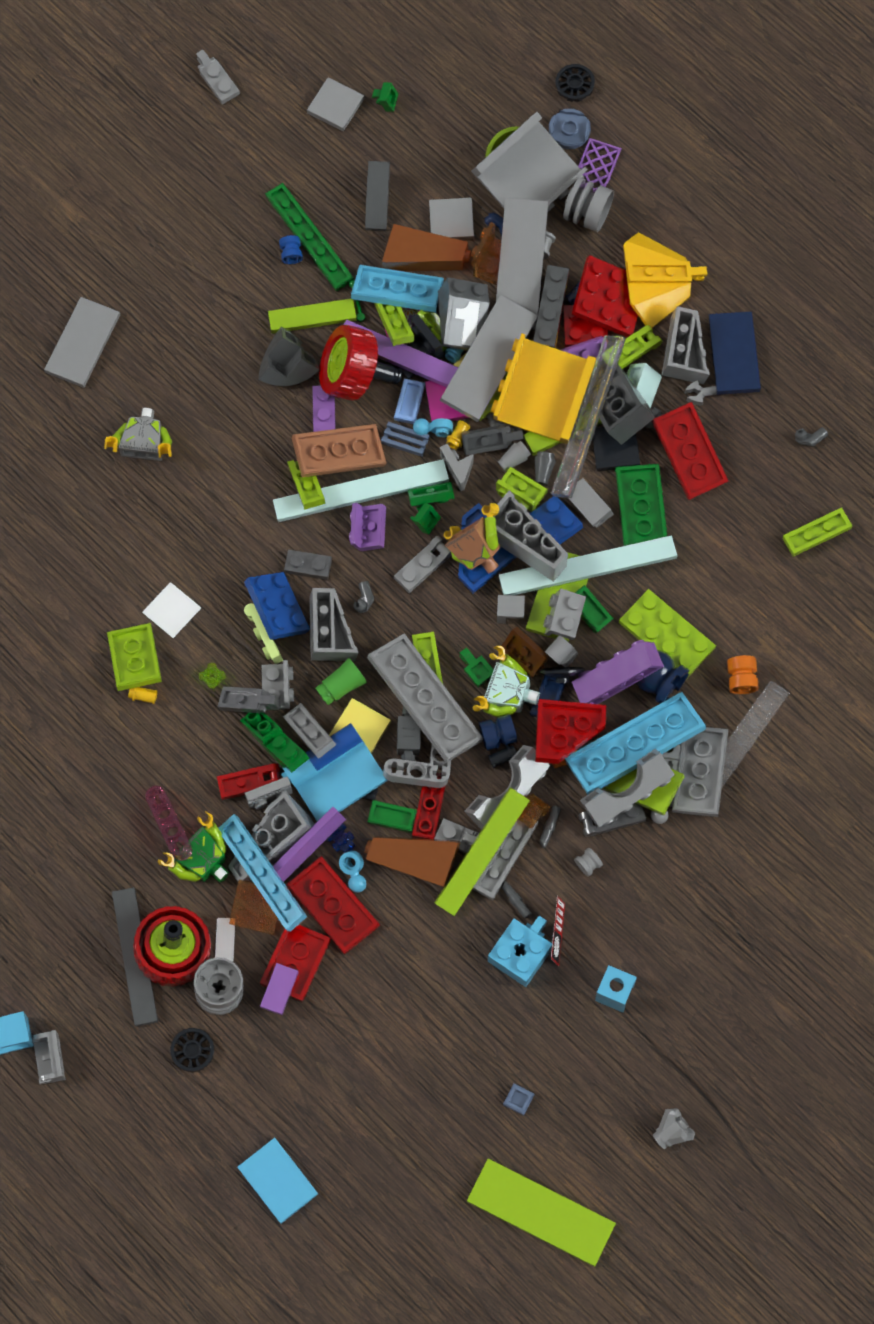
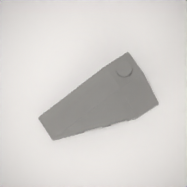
(277, 832)

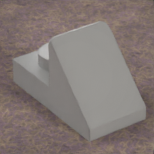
(458, 468)

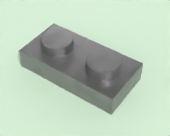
(308, 564)

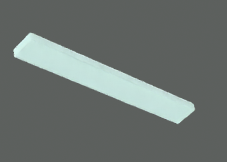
(365, 489)
(591, 566)

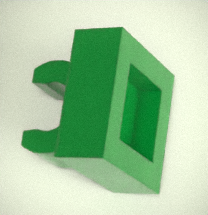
(386, 97)
(426, 518)

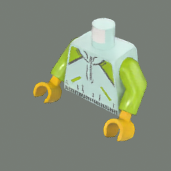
(507, 688)

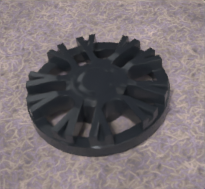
(575, 82)
(192, 1050)

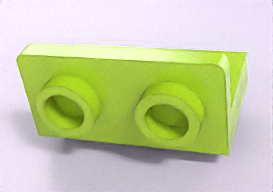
(525, 489)

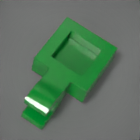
(478, 669)

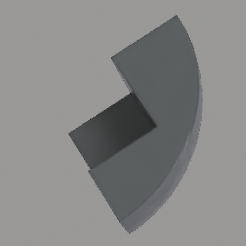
(286, 361)

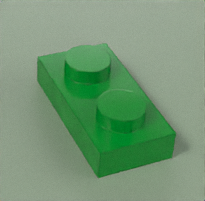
(435, 493)

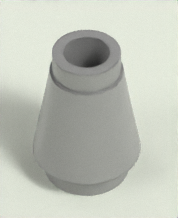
(514, 456)

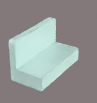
(645, 380)

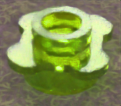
(212, 682)

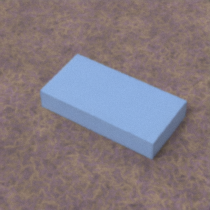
(409, 401)

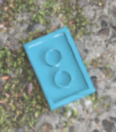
(277, 1180)

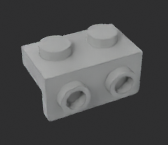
(564, 614)

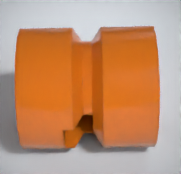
(742, 674)

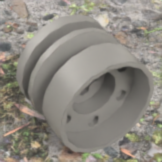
(584, 203)
(209, 977)

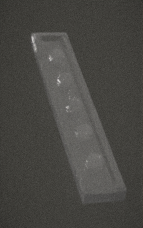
(752, 726)

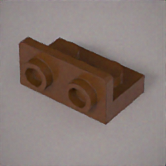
(525, 652)

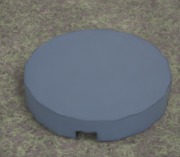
(570, 128)

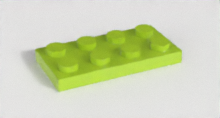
(657, 622)

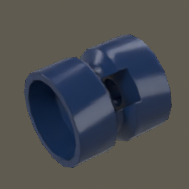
(498, 732)

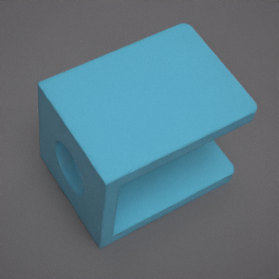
(613, 999)
(15, 1033)

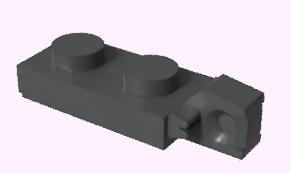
(489, 438)

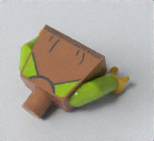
(476, 542)

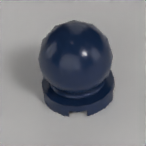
(665, 679)

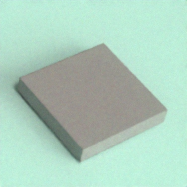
(335, 104)
(452, 218)

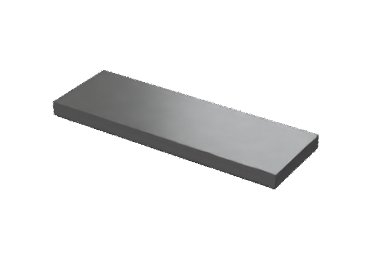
(522, 252)
(487, 358)
(425, 698)

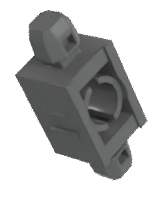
(407, 737)

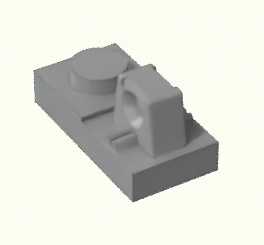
(452, 831)

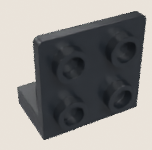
(423, 341)

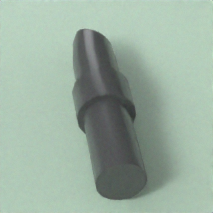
(549, 826)
(516, 900)

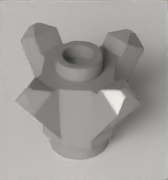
(673, 1129)

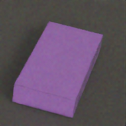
(279, 989)

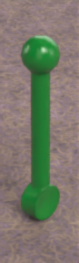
(360, 316)

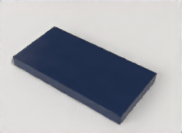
(734, 353)

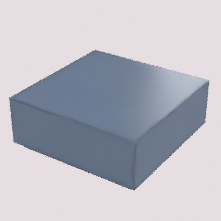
(518, 1099)

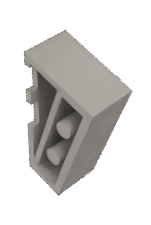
(684, 348)
(328, 628)

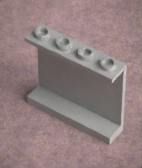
(528, 166)

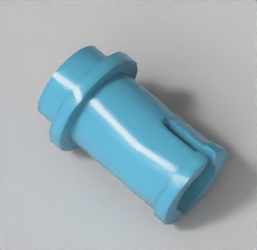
(453, 354)

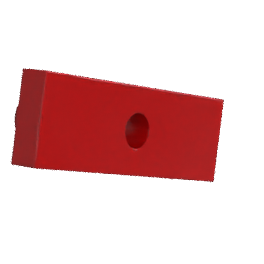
(428, 818)

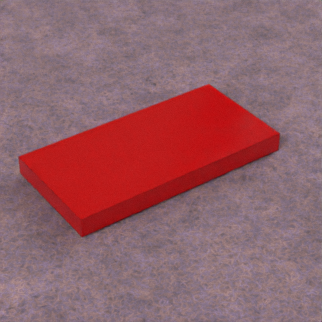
(690, 450)
(332, 905)

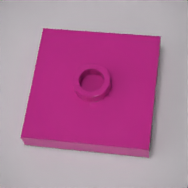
(437, 408)

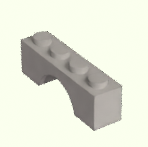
(651, 773)
(524, 775)

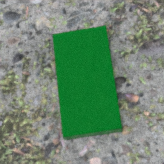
(640, 503)

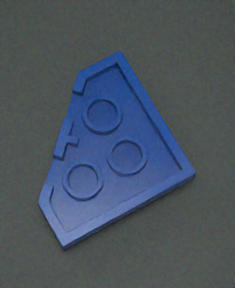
(477, 577)

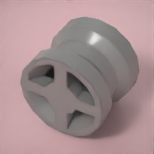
(588, 862)

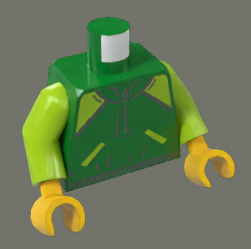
(206, 857)

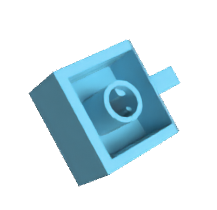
(521, 937)

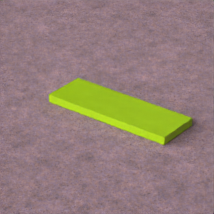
(541, 1212)

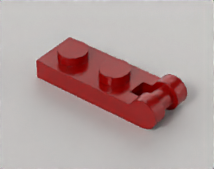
(240, 782)

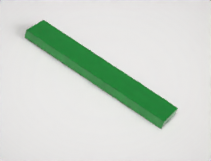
(309, 236)

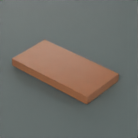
(338, 450)

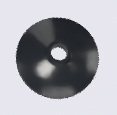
(562, 674)

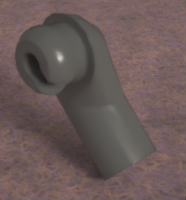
(808, 439)
(366, 599)

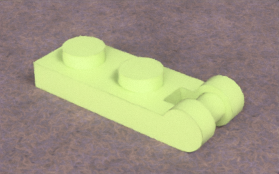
(270, 649)

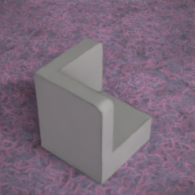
(510, 607)

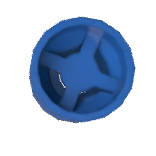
(290, 248)

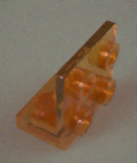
(487, 256)

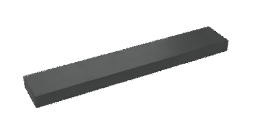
(138, 985)

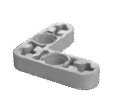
(428, 771)

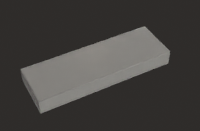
(309, 730)

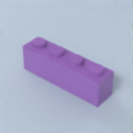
(617, 673)

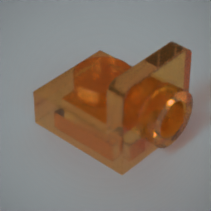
(533, 811)

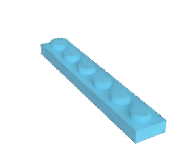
(262, 873)

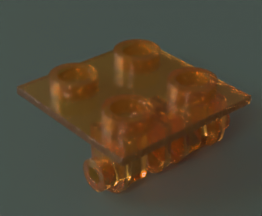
(251, 909)

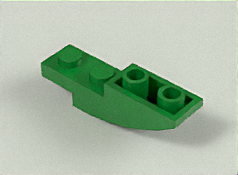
(274, 740)

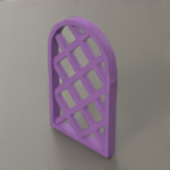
(613, 162)

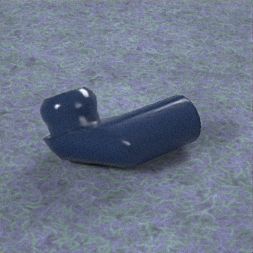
(495, 218)

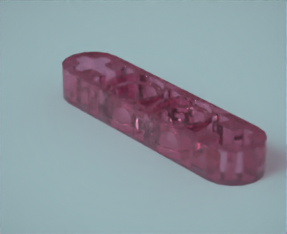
(168, 823)

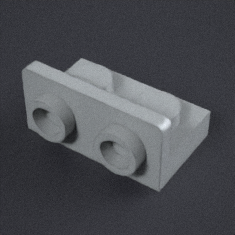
(276, 682)

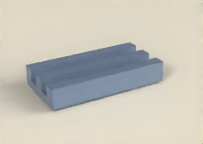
(407, 431)

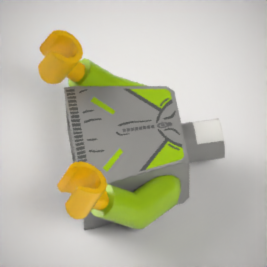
(141, 438)

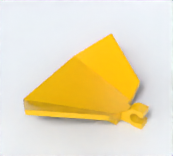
(657, 278)

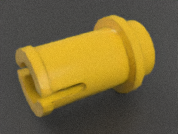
(455, 439)
(143, 694)

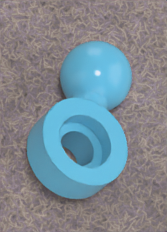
(439, 427)
(357, 882)

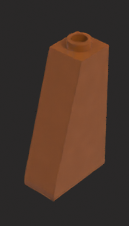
(423, 251)
(417, 857)

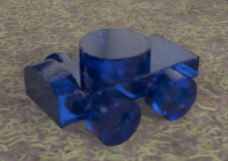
(342, 840)

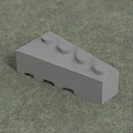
(527, 539)

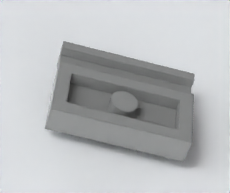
(263, 795)

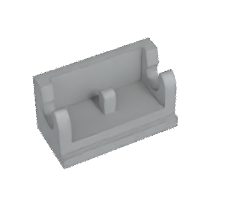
(590, 504)
(49, 1057)

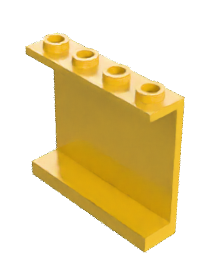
(542, 389)

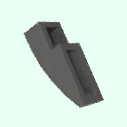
(377, 196)

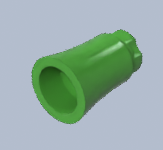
(340, 682)

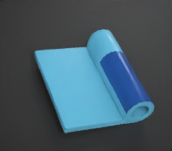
(338, 776)

